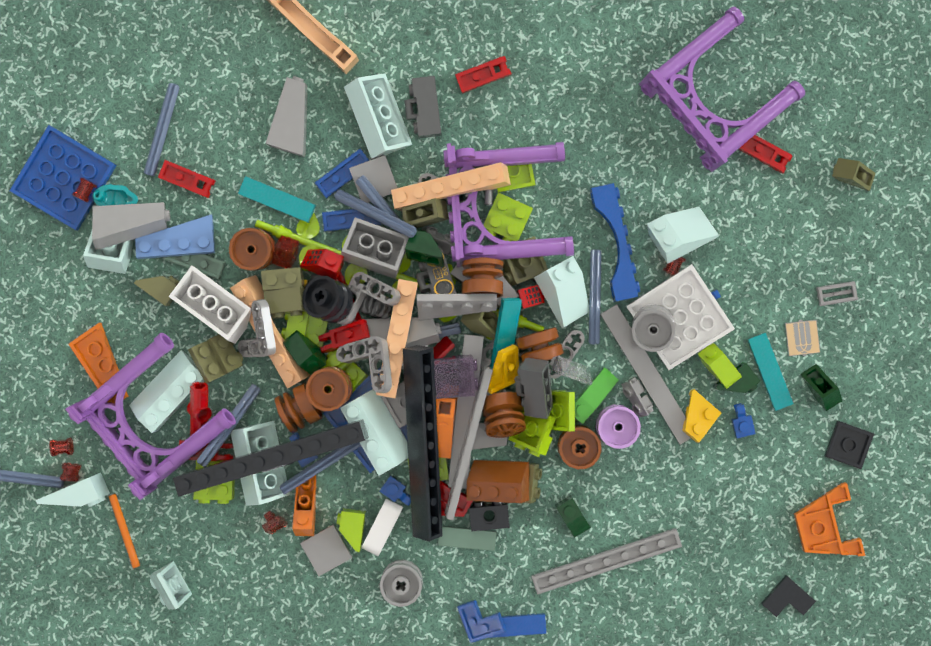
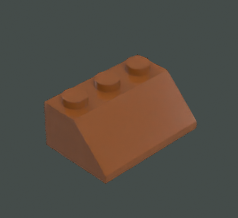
(498, 481)

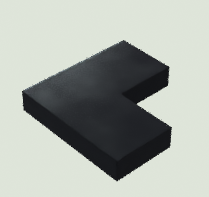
(787, 592)

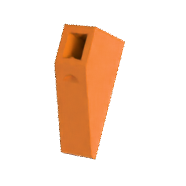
(445, 425)
(305, 508)

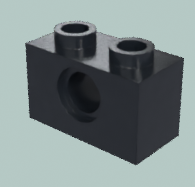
(480, 523)

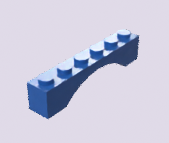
(606, 203)

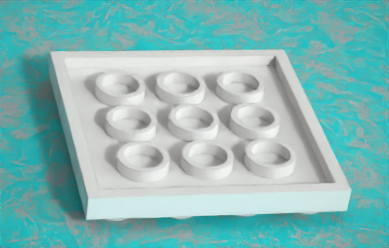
(695, 314)

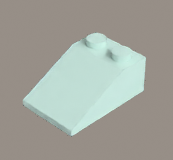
(681, 232)
(112, 258)
(564, 291)
(88, 491)
(170, 586)

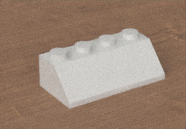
(212, 304)

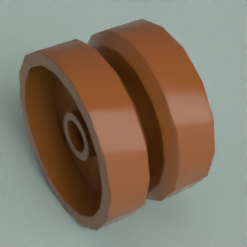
(245, 240)
(539, 345)
(319, 394)
(581, 458)

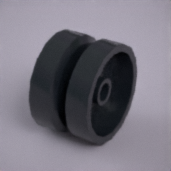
(327, 299)

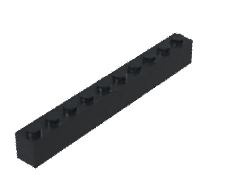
(422, 442)
(271, 457)

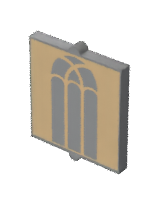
(802, 337)

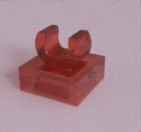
(273, 523)

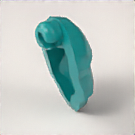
(114, 195)

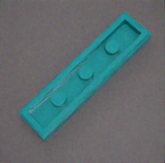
(277, 199)
(506, 325)
(770, 371)

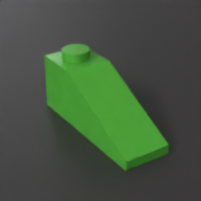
(594, 394)

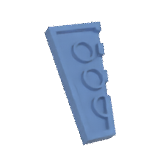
(181, 240)

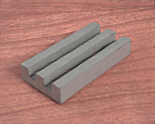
(853, 290)

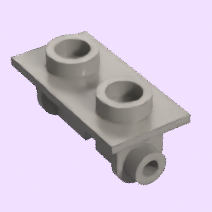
(443, 240)
(640, 405)

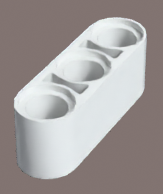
(382, 527)

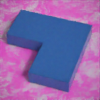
(478, 627)

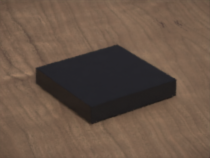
(849, 444)

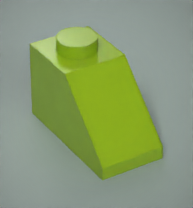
(719, 365)
(352, 526)

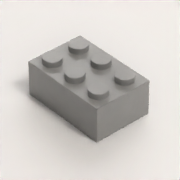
(374, 248)

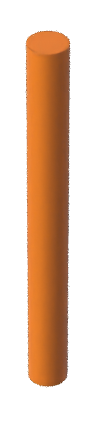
(124, 531)

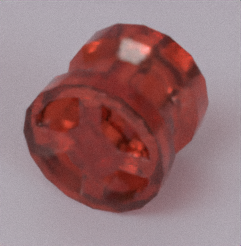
(70, 472)

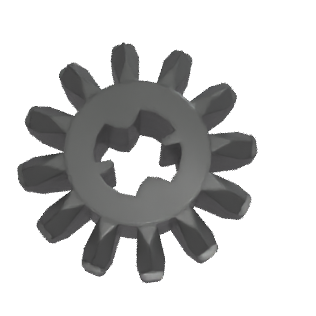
(375, 308)

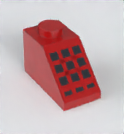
(323, 262)
(531, 296)

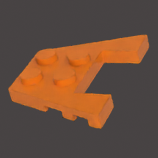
(819, 527)

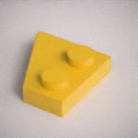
(504, 369)
(699, 416)

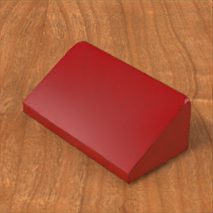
(443, 347)

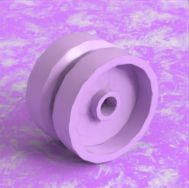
(614, 437)

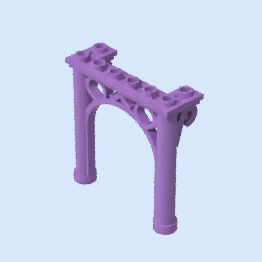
(656, 83)
(467, 159)
(94, 408)

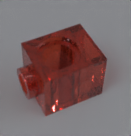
(285, 252)

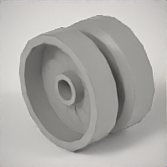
(651, 339)
(397, 593)

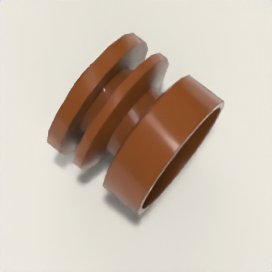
(482, 275)
(294, 409)
(503, 415)

